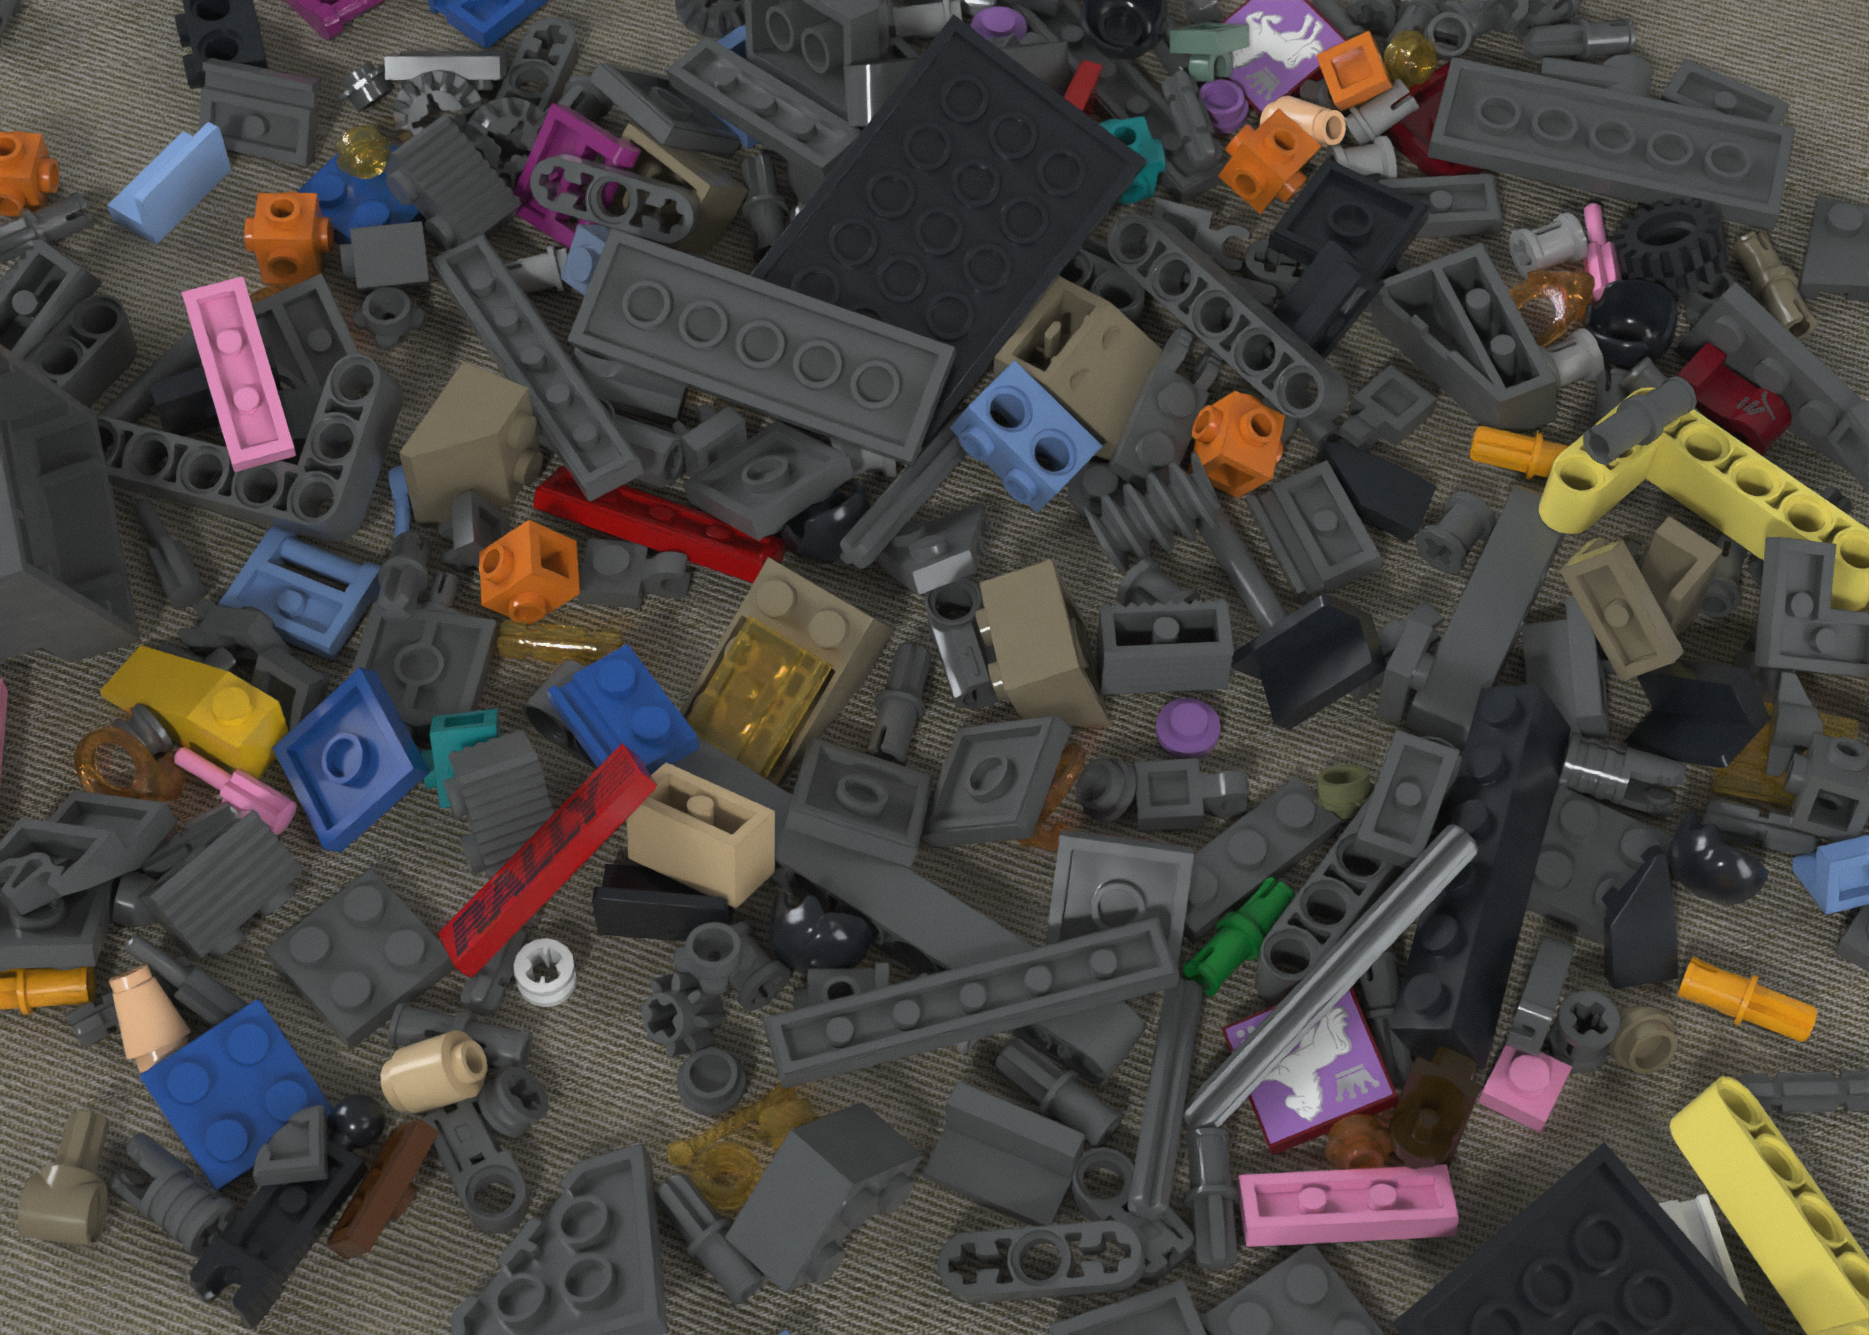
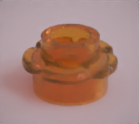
(1358, 1143)

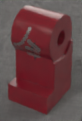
(1734, 404)

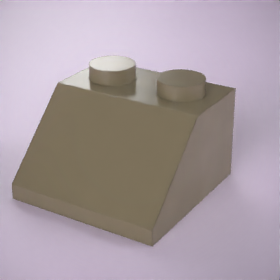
(714, 189)
(471, 439)
(1040, 647)

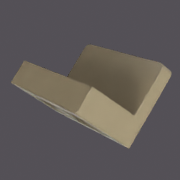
(1680, 572)
(1620, 608)

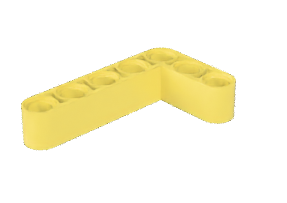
(1719, 483)
(1776, 1208)

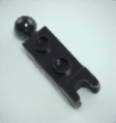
(287, 1218)

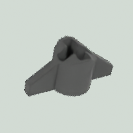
(1791, 724)

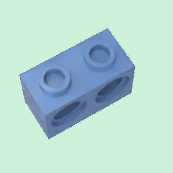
(1035, 426)

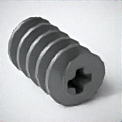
(1155, 514)

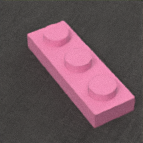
(238, 374)
(1347, 1205)

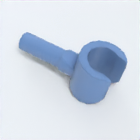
(401, 500)

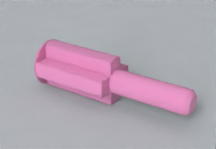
(1601, 255)
(241, 790)

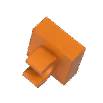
(1354, 71)

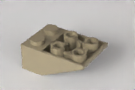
(1084, 358)
(820, 624)

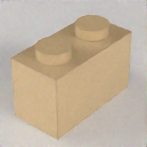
(703, 836)

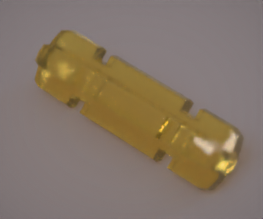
(556, 642)

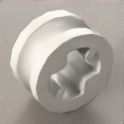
(546, 952)

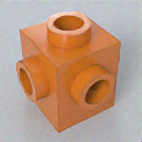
(1268, 161)
(25, 172)
(289, 236)
(1238, 442)
(529, 572)

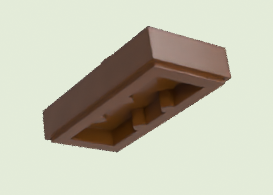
(383, 1191)

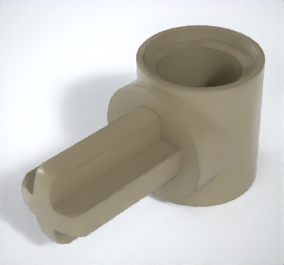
(68, 1198)

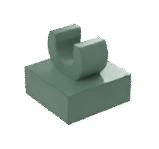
(1209, 47)

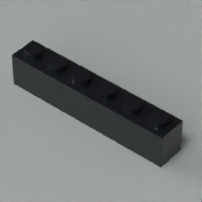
(1474, 924)

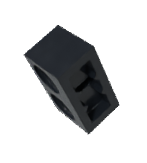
(219, 31)

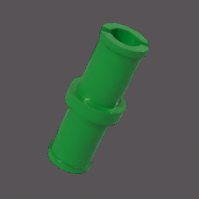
(1238, 936)

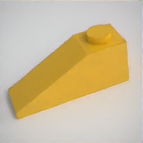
(202, 708)

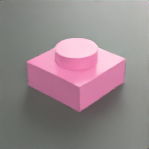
(1525, 1086)

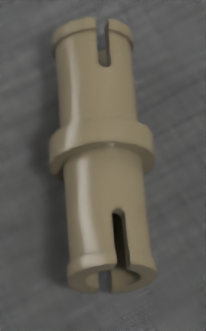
(1774, 284)

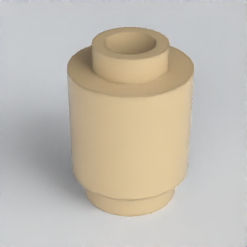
(434, 1073)

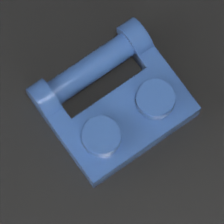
(302, 608)

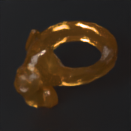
(1565, 289)
(1067, 772)
(151, 780)

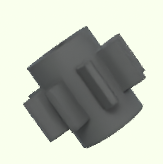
(681, 1014)

